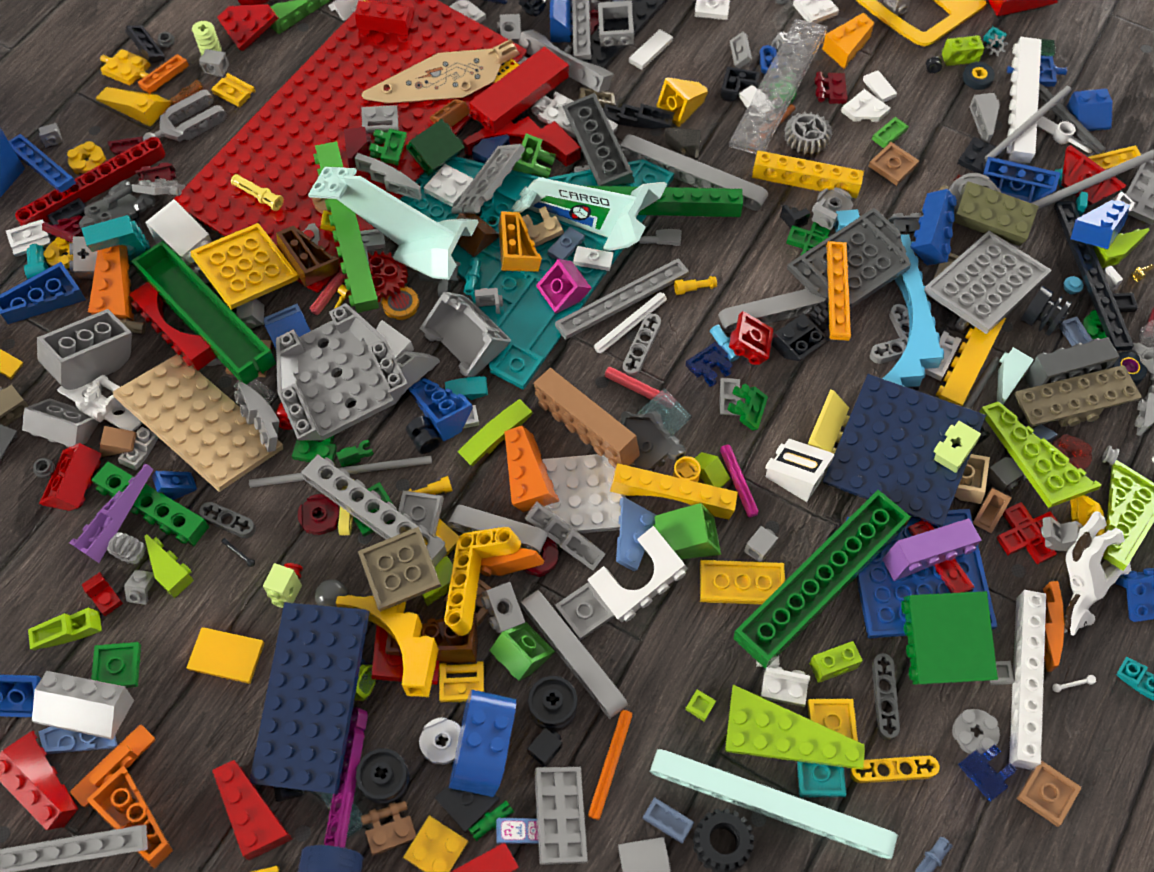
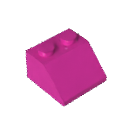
(563, 285)

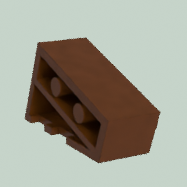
(305, 256)

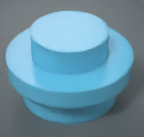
(1073, 285)

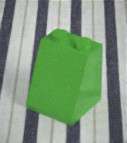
(689, 531)

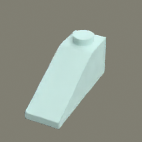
(1010, 372)

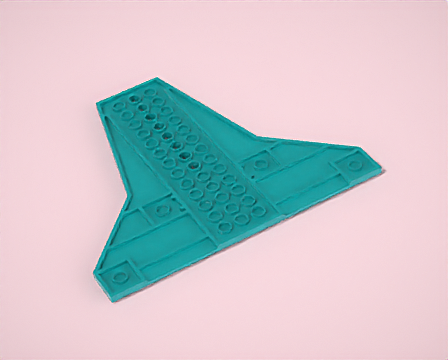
(525, 312)

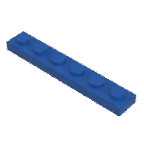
(42, 163)

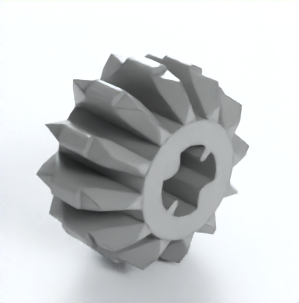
(126, 548)

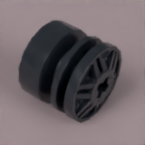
(1046, 311)

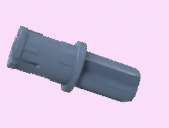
(934, 856)

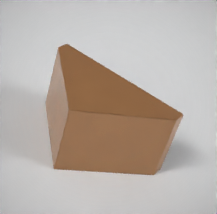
(116, 441)
(991, 510)

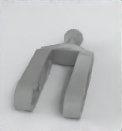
(180, 133)

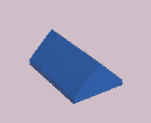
(17, 695)

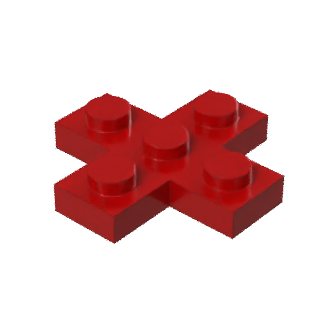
(1025, 534)

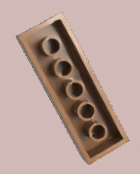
(586, 419)

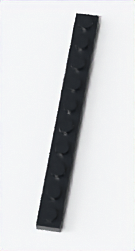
(1094, 280)

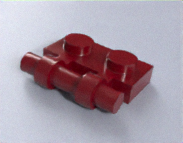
(836, 87)

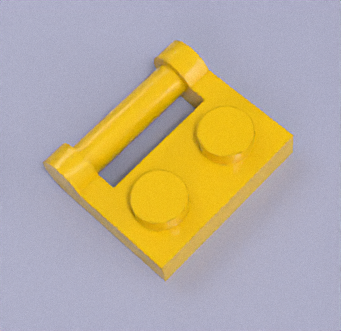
(459, 688)

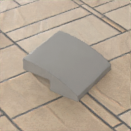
(644, 856)

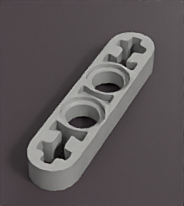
(639, 344)

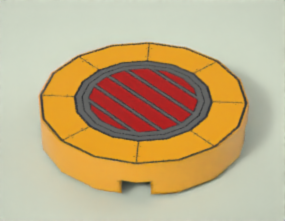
(403, 305)

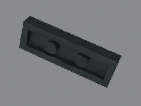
(145, 43)

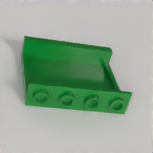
(949, 638)

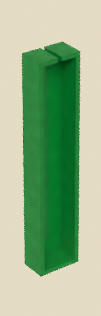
(204, 312)

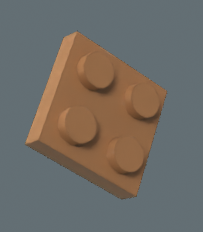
(893, 163)
(1049, 793)

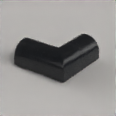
(735, 79)

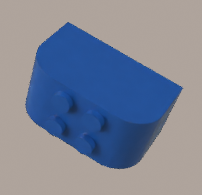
(483, 743)

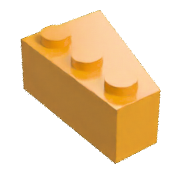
(516, 246)

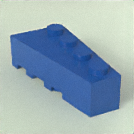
(40, 294)

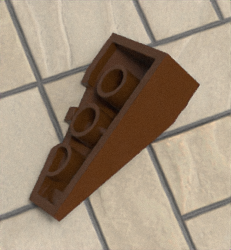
(450, 645)

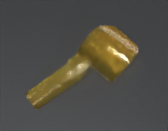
(1139, 272)

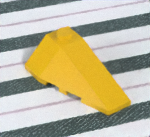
(137, 105)

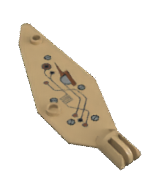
(444, 76)

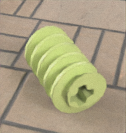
(206, 36)

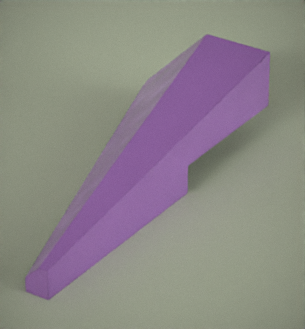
(109, 519)

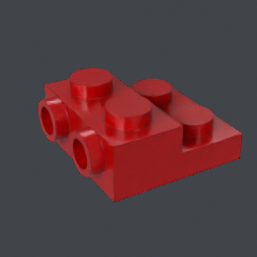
(751, 339)

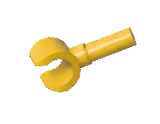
(344, 295)

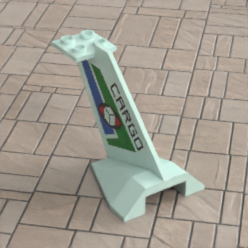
(592, 208)

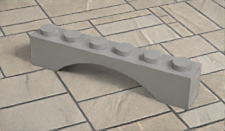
(581, 71)

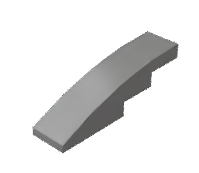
(392, 178)
(565, 535)

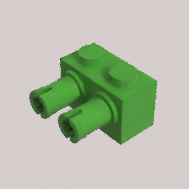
(528, 160)

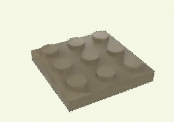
(399, 569)

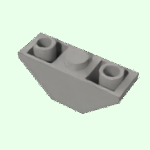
(415, 365)

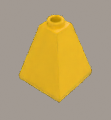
(681, 98)

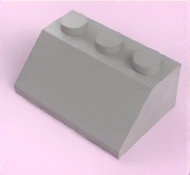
(58, 422)

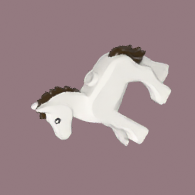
(1087, 575)

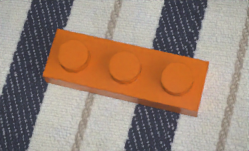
(163, 74)

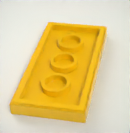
(739, 581)

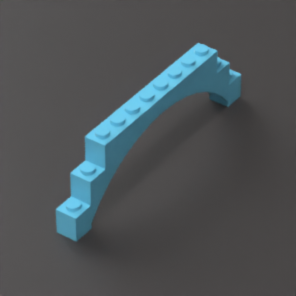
(923, 341)

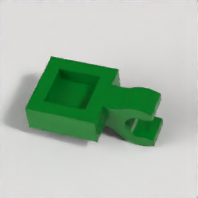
(352, 455)

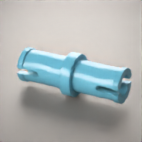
(723, 341)

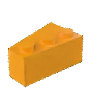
(847, 39)

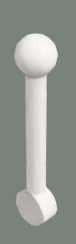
(1089, 679)

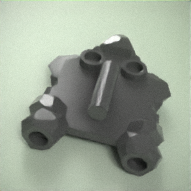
(116, 204)
(652, 440)

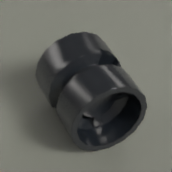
(424, 436)

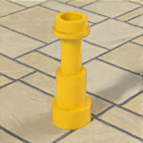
(691, 285)
(436, 487)

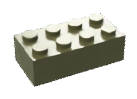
(995, 212)

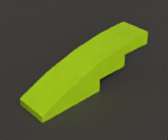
(493, 432)

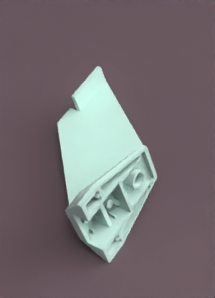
(421, 241)

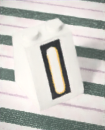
(799, 468)

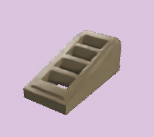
(601, 96)

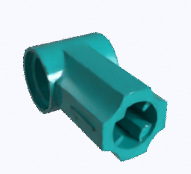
(35, 261)

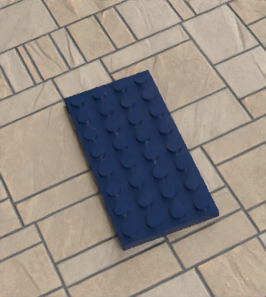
(310, 698)

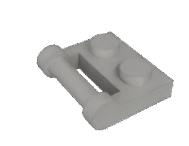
(380, 116)

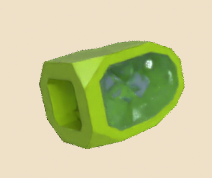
(364, 683)

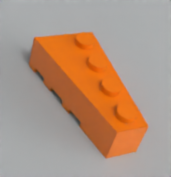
(112, 283)
(527, 471)
(123, 807)

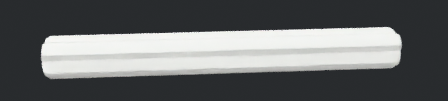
(630, 323)

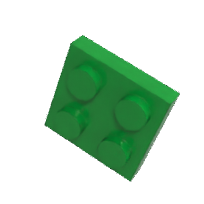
(117, 664)

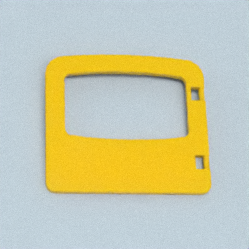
(958, 9)

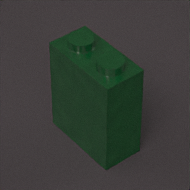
(435, 147)

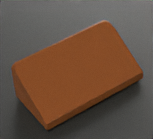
(451, 112)

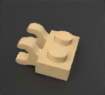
(544, 231)

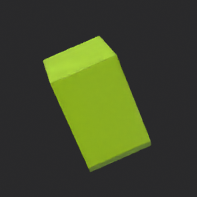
(712, 470)

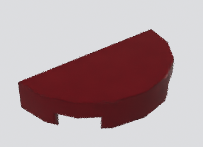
(120, 146)

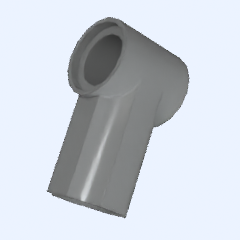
(1146, 355)

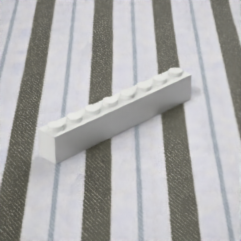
(1024, 98)

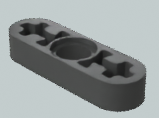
(223, 512)

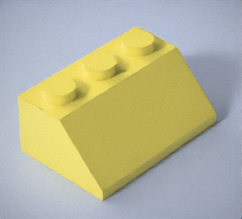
(829, 423)

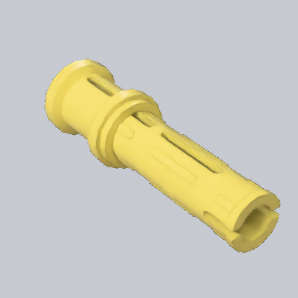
(264, 195)

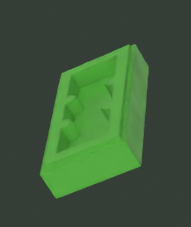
(890, 132)

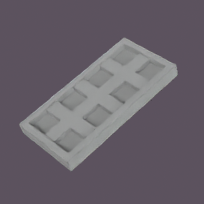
(1142, 193)
(560, 815)

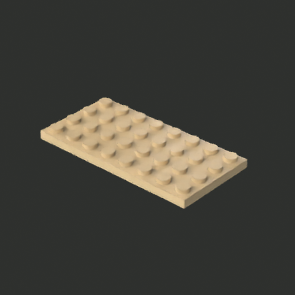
(196, 421)

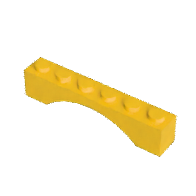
(641, 482)

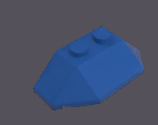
(1021, 180)

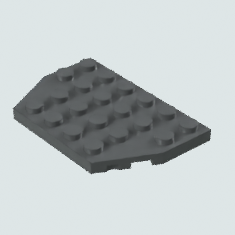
(873, 258)

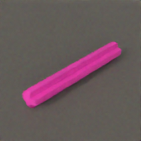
(739, 481)

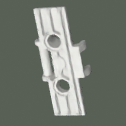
(100, 407)

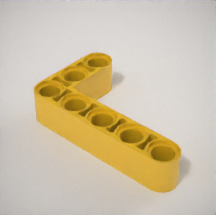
(466, 569)

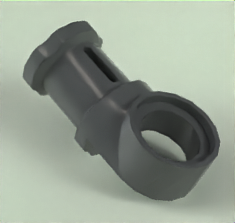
(445, 285)

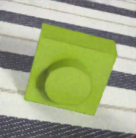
(700, 705)

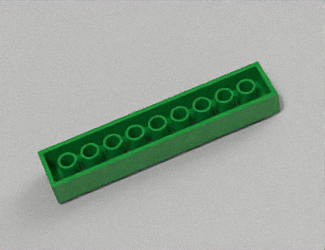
(821, 579)

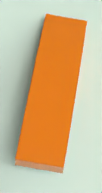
(1053, 625)

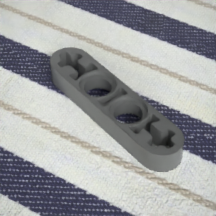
(885, 696)

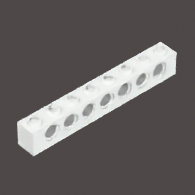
(1028, 678)

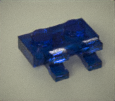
(706, 360)
(983, 775)

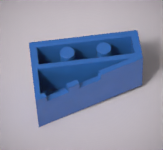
(1101, 224)

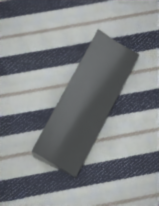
(598, 142)

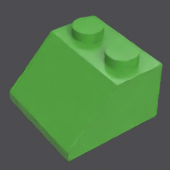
(521, 650)

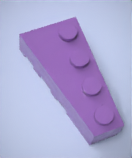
(931, 548)

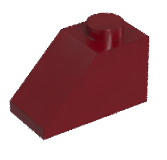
(356, 142)

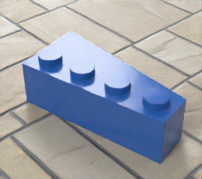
(935, 228)

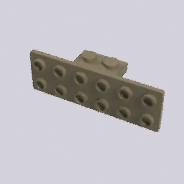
(1077, 397)

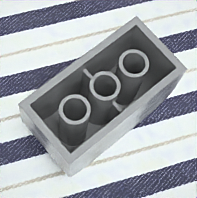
(85, 349)

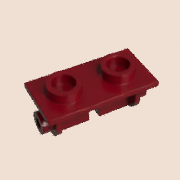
(163, 171)

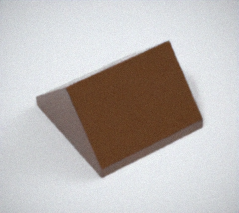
(481, 237)

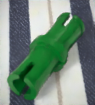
(489, 820)

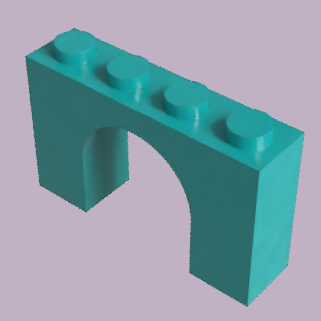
(117, 232)

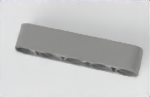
(469, 520)

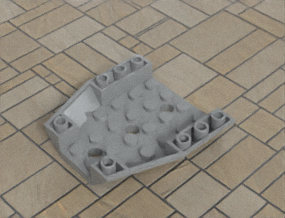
(307, 383)

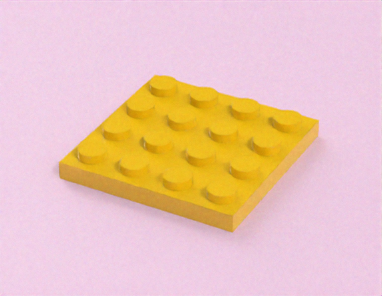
(244, 265)

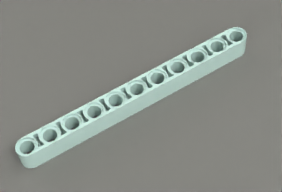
(774, 804)

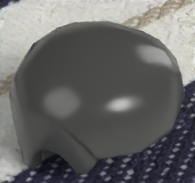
(328, 591)

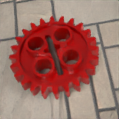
(387, 275)

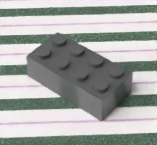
(1072, 362)

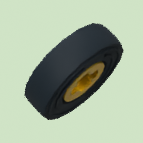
(980, 82)

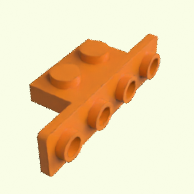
(122, 755)

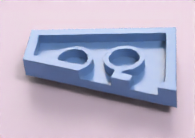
(633, 524)
(61, 741)

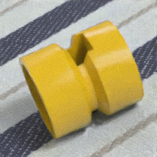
(687, 468)

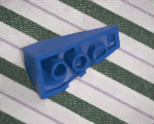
(442, 407)

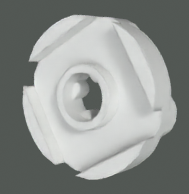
(429, 737)

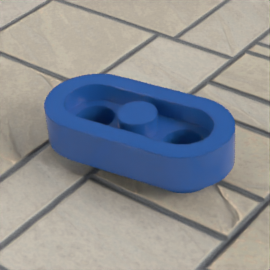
(766, 56)

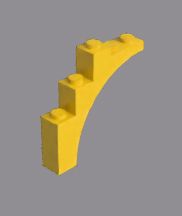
(418, 652)

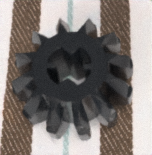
(533, 7)

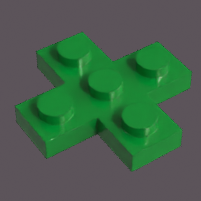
(807, 239)

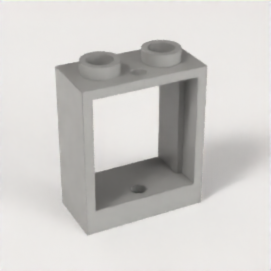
(614, 10)

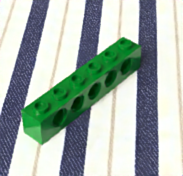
(194, 525)

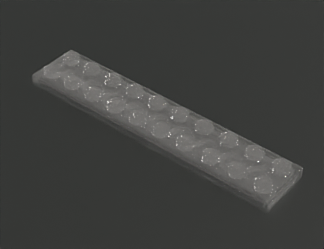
(778, 87)

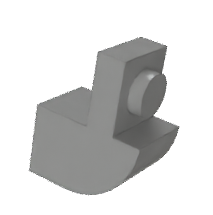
(1059, 536)

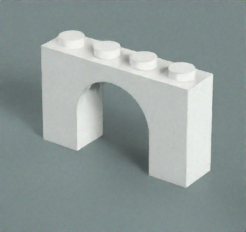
(666, 569)

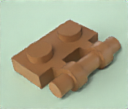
(391, 834)

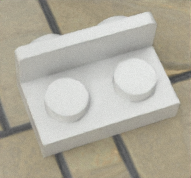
(785, 686)

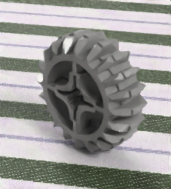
(808, 133)

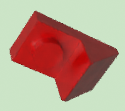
(102, 594)

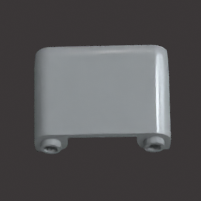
(465, 332)

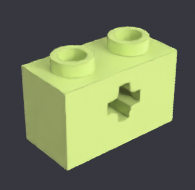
(954, 457)
(282, 585)

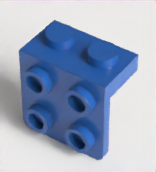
(1139, 593)

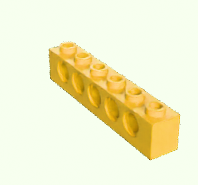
(806, 173)

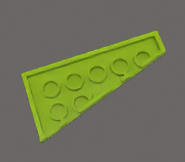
(1038, 459)
(1128, 510)
(775, 732)

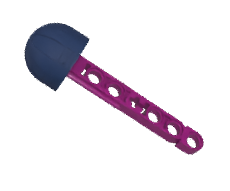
(333, 854)

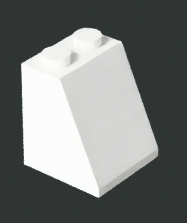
(178, 231)

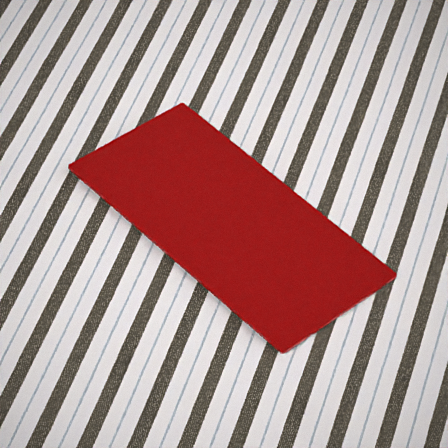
(314, 109)

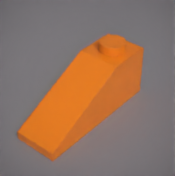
(510, 563)

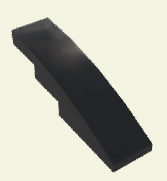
(641, 117)

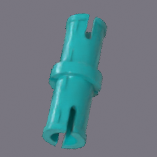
(472, 276)

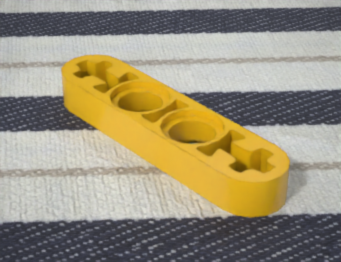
(894, 769)

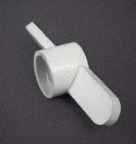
(1062, 132)

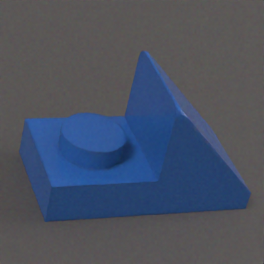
(174, 483)

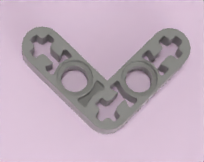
(901, 342)

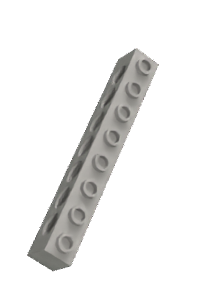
(321, 467)

